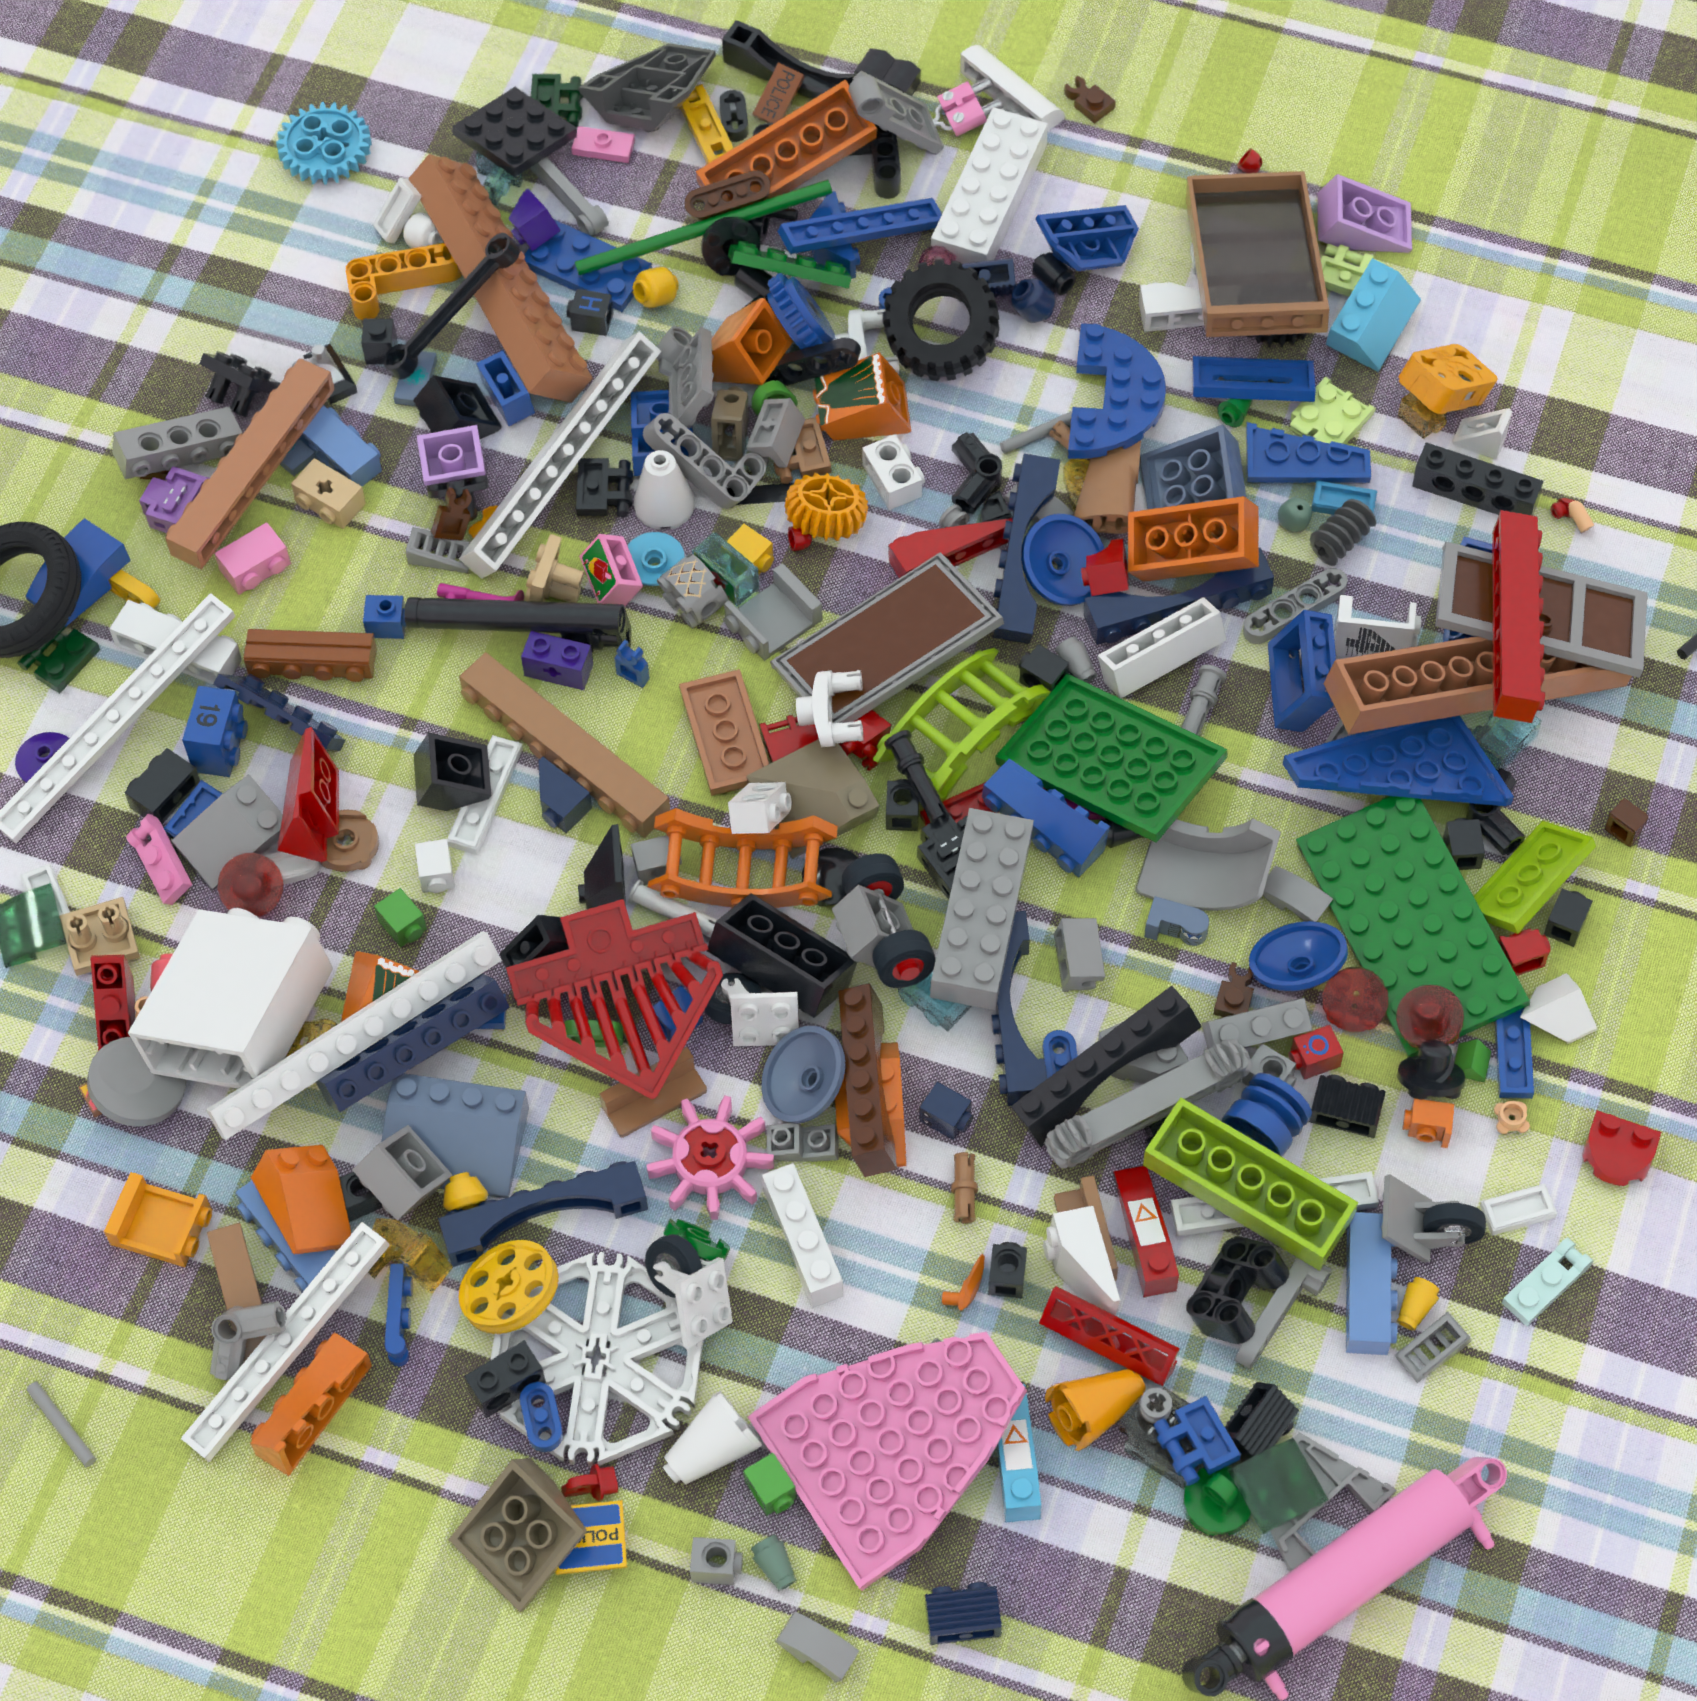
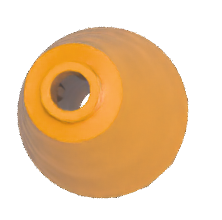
(1091, 1405)

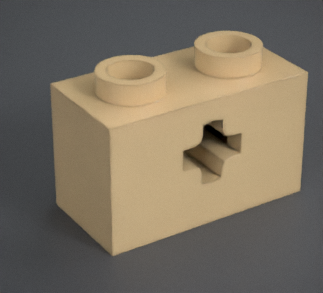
(328, 494)

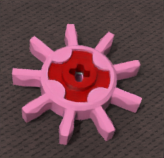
(710, 1174)

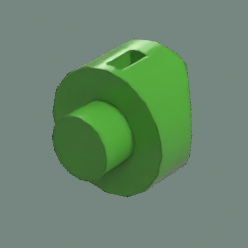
(770, 390)

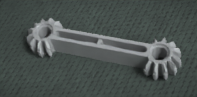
(1087, 1134)

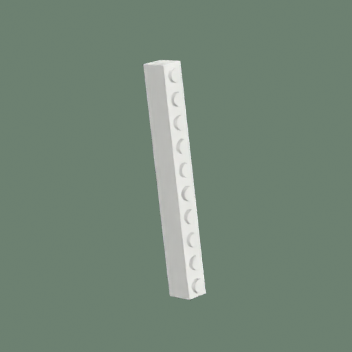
(559, 455)

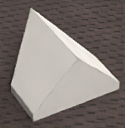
(1560, 1010)

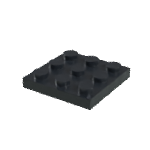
(514, 131)

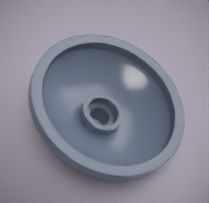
(803, 1074)

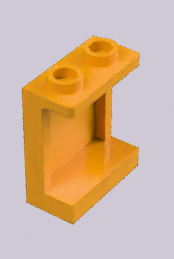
(157, 1221)

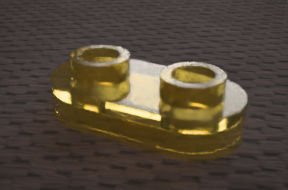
(1073, 486)

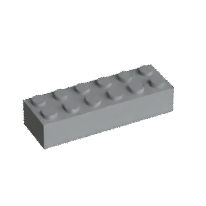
(981, 909)

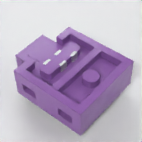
(166, 500)

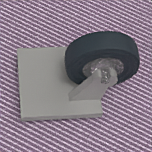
(1421, 1225)

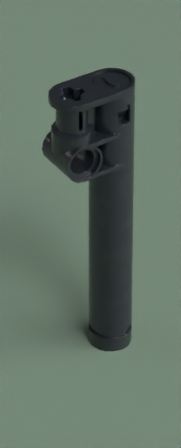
(581, 622)

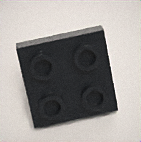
(234, 369)

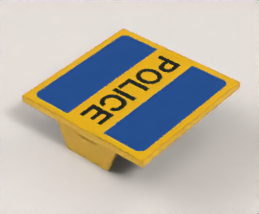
(604, 1542)

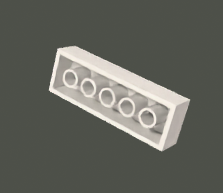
(991, 186)

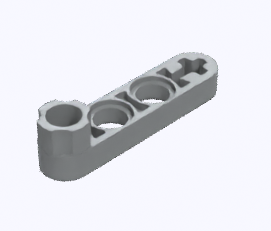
(1300, 1277)

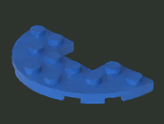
(1131, 397)

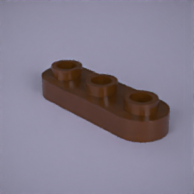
(737, 186)

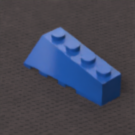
(1056, 826)

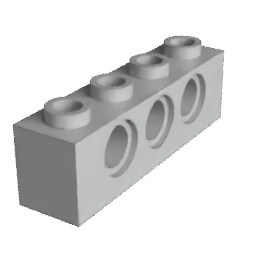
(175, 442)

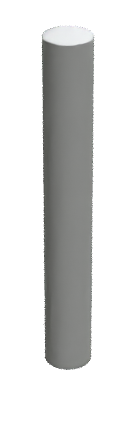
(1033, 434)
(61, 1424)

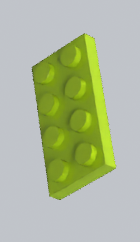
(1532, 875)

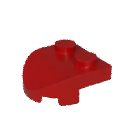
(1619, 1149)

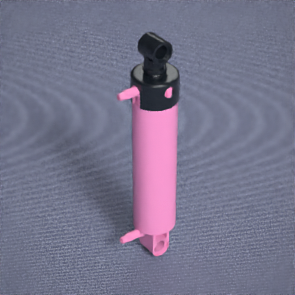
(1345, 1576)

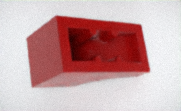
(1107, 570)

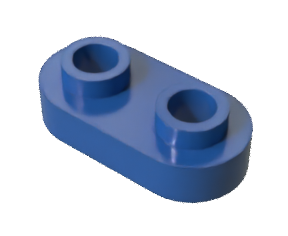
(1055, 1061)
(542, 1418)

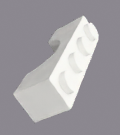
(804, 1235)

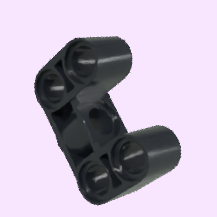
(1218, 1298)

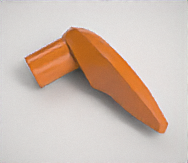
(969, 1288)

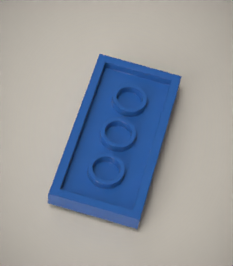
(557, 260)

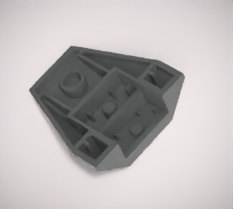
(649, 87)

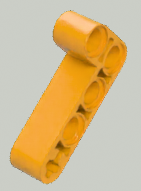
(397, 272)

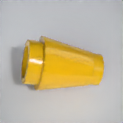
(1417, 1302)

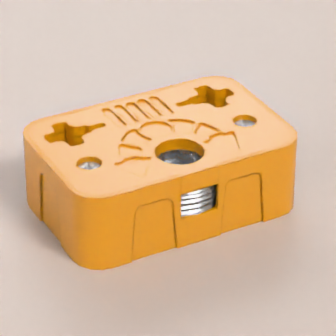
(1447, 378)

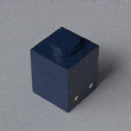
(946, 1111)

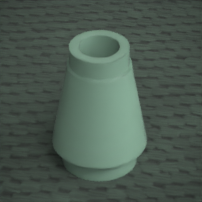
(774, 1562)

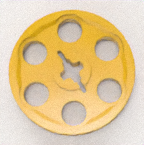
(508, 1286)

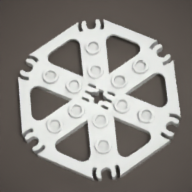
(623, 1374)

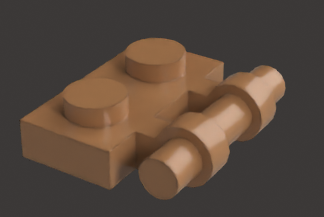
(809, 455)

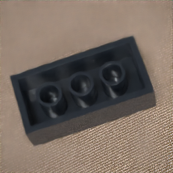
(781, 954)

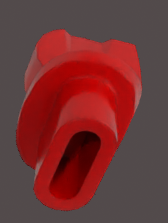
(598, 1483)

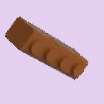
(310, 654)

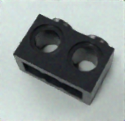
(504, 1378)

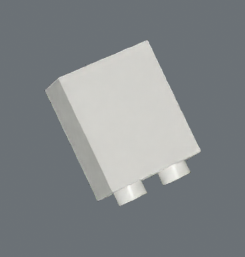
(231, 998)

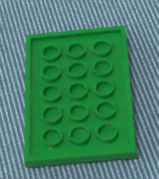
(1113, 757)

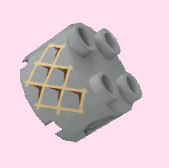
(692, 589)

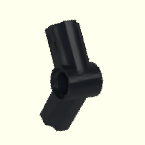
(978, 463)
(1495, 824)

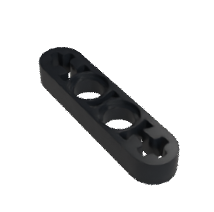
(810, 368)

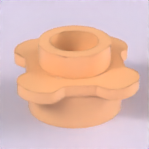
(1513, 1108)

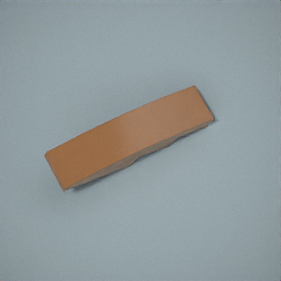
(235, 1273)

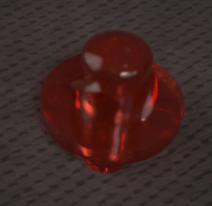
(251, 883)
(1430, 1014)

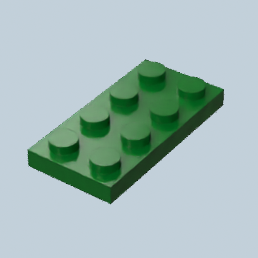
(801, 266)

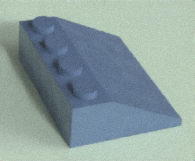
(1194, 470)
(463, 1125)

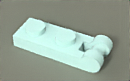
(1546, 1282)

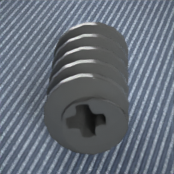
(1342, 531)

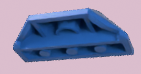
(1090, 236)

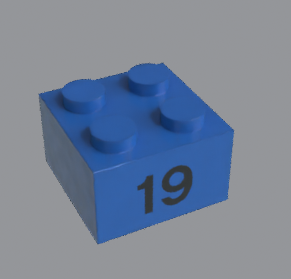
(215, 731)

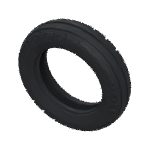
(59, 594)

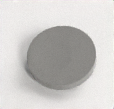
(127, 1089)

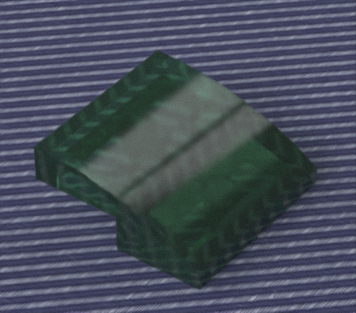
(29, 925)
(1278, 1485)

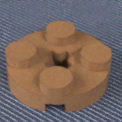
(362, 849)

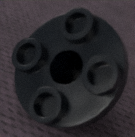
(717, 243)
(475, 484)
(1432, 1072)

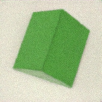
(1473, 1059)

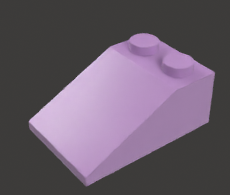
(1363, 217)

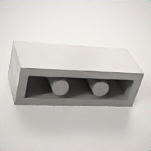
(1259, 1024)

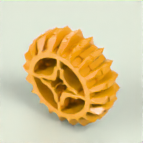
(826, 506)

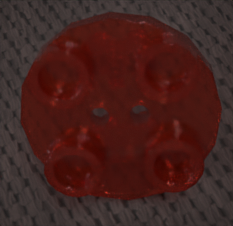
(1370, 1002)

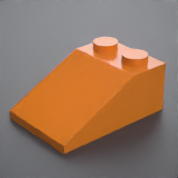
(304, 1197)

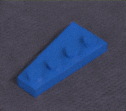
(1296, 459)

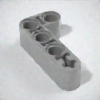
(701, 455)

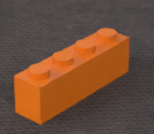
(310, 1403)

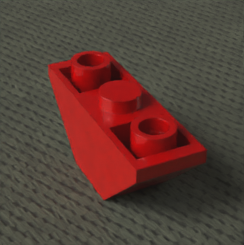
(112, 997)

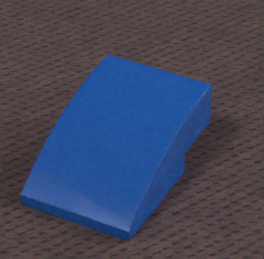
(644, 408)
(99, 559)

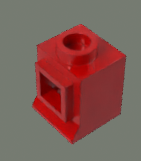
(1525, 950)

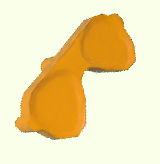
(487, 512)

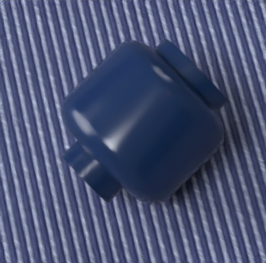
(1033, 300)

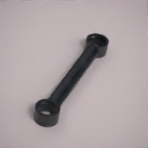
(494, 259)

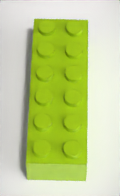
(1250, 1183)

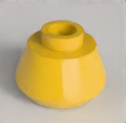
(463, 1192)

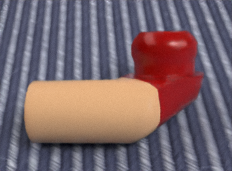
(1572, 509)

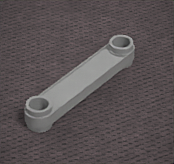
(589, 219)

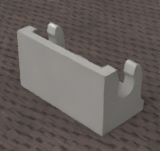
(776, 431)
(1079, 953)

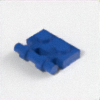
(1207, 1436)

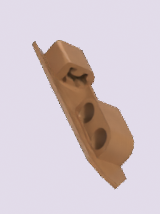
(1110, 490)

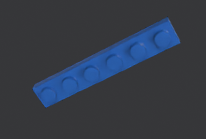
(860, 225)

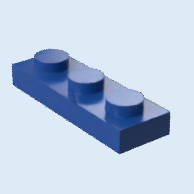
(1514, 1057)

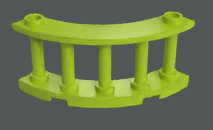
(983, 730)

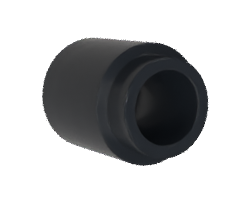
(1053, 273)

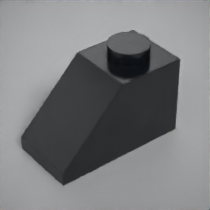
(538, 939)

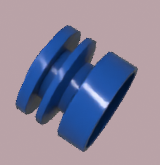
(1269, 1113)

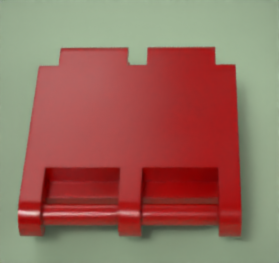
(787, 740)

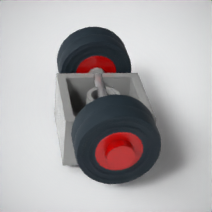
(878, 925)

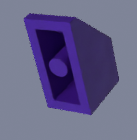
(532, 221)

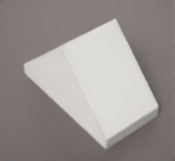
(1484, 433)

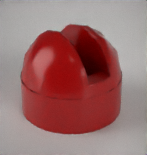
(1250, 162)
(797, 540)

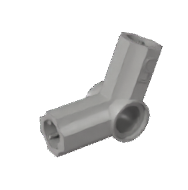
(250, 1323)

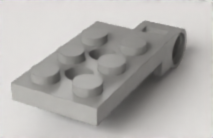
(894, 111)
(689, 369)

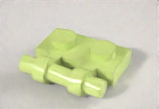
(1338, 274)

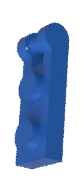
(397, 1314)

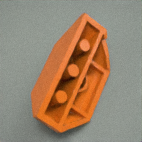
(893, 1097)

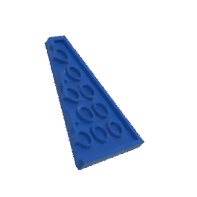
(1410, 760)

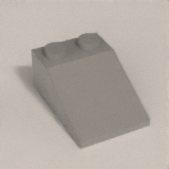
(232, 825)

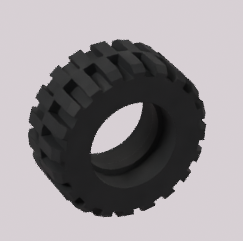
(935, 282)

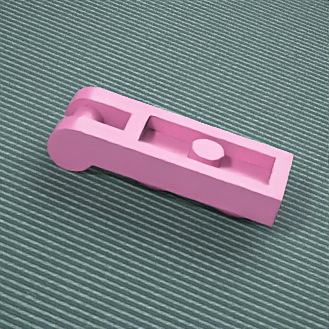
(160, 859)

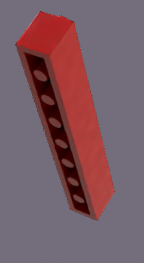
(1516, 617)

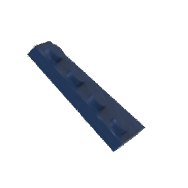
(252, 692)

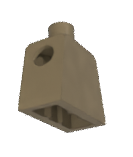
(730, 409)

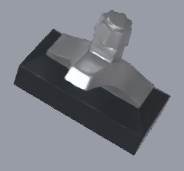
(328, 359)

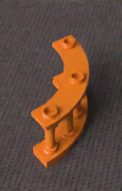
(793, 834)

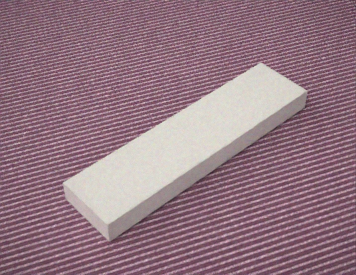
(475, 819)

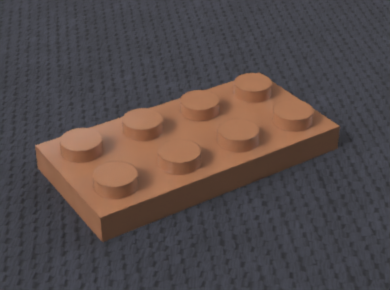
(724, 730)

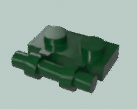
(548, 91)
(64, 662)

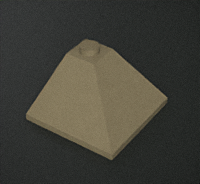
(821, 785)
(519, 1532)

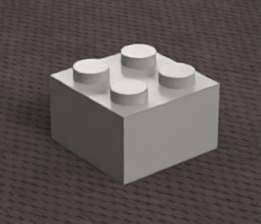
(401, 1172)

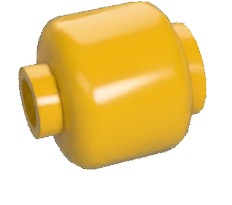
(655, 287)

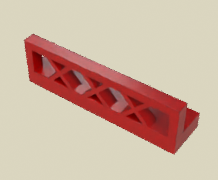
(1108, 1341)

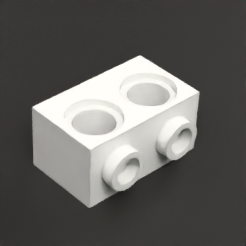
(887, 473)
(759, 807)

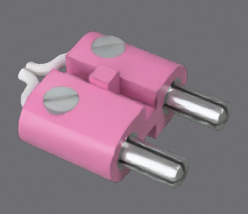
(963, 107)

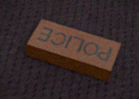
(778, 94)

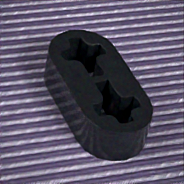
(729, 116)

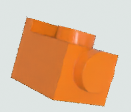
(1429, 1121)

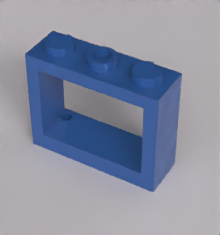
(1291, 706)

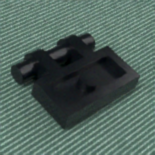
(593, 487)

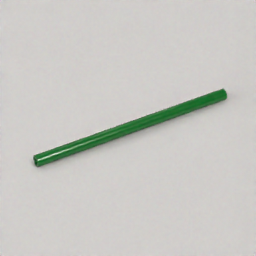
(698, 228)

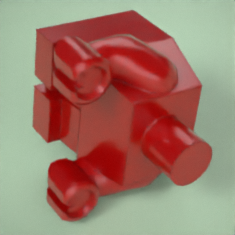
(873, 730)

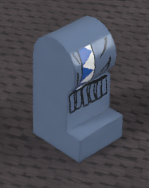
(1176, 921)

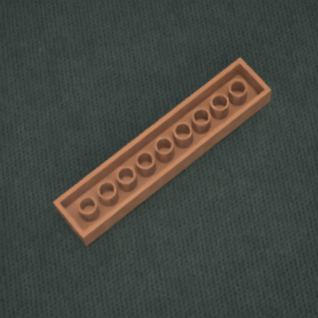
(511, 296)
(1440, 683)

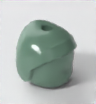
(1295, 514)

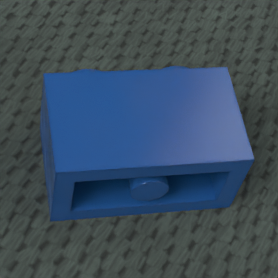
(505, 388)

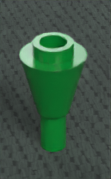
(1233, 411)

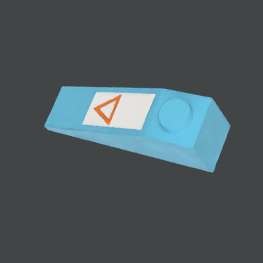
(1019, 1468)

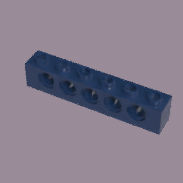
(414, 1042)

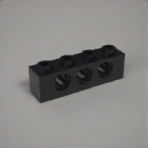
(1475, 482)

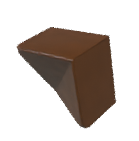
(1626, 822)

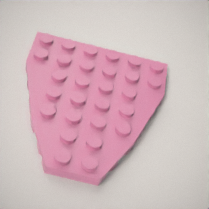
(891, 1443)

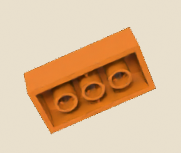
(1193, 539)

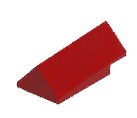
(310, 801)

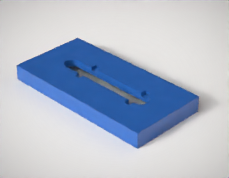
(1297, 373)

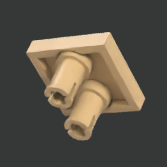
(551, 577)
(99, 931)

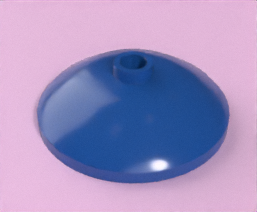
(1067, 543)
(1298, 956)

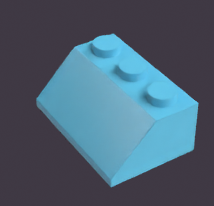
(1373, 316)

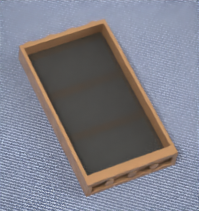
(1256, 254)

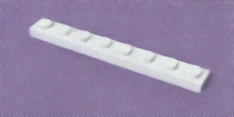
(280, 1349)

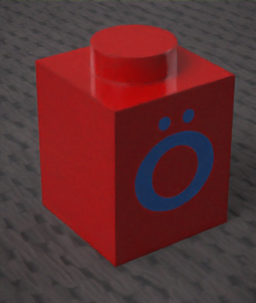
(1316, 1052)

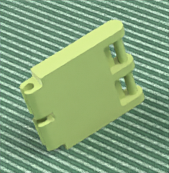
(1332, 416)

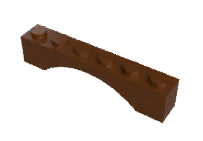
(868, 1117)

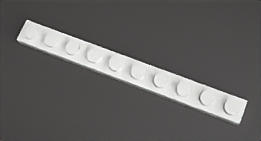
(114, 717)
(353, 1035)

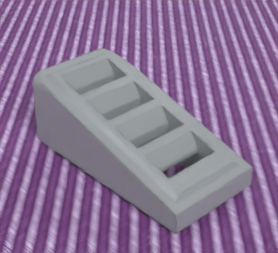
(427, 559)
(1435, 1329)

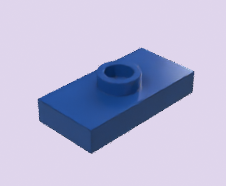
(193, 806)

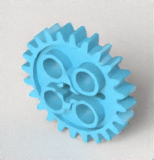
(324, 143)

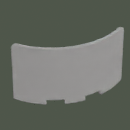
(1209, 867)

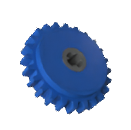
(798, 312)

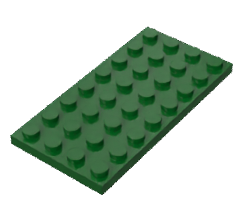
(1411, 911)

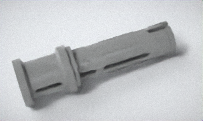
(1203, 697)

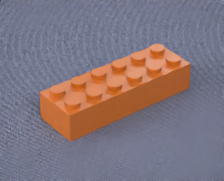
(796, 145)

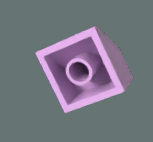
(451, 455)

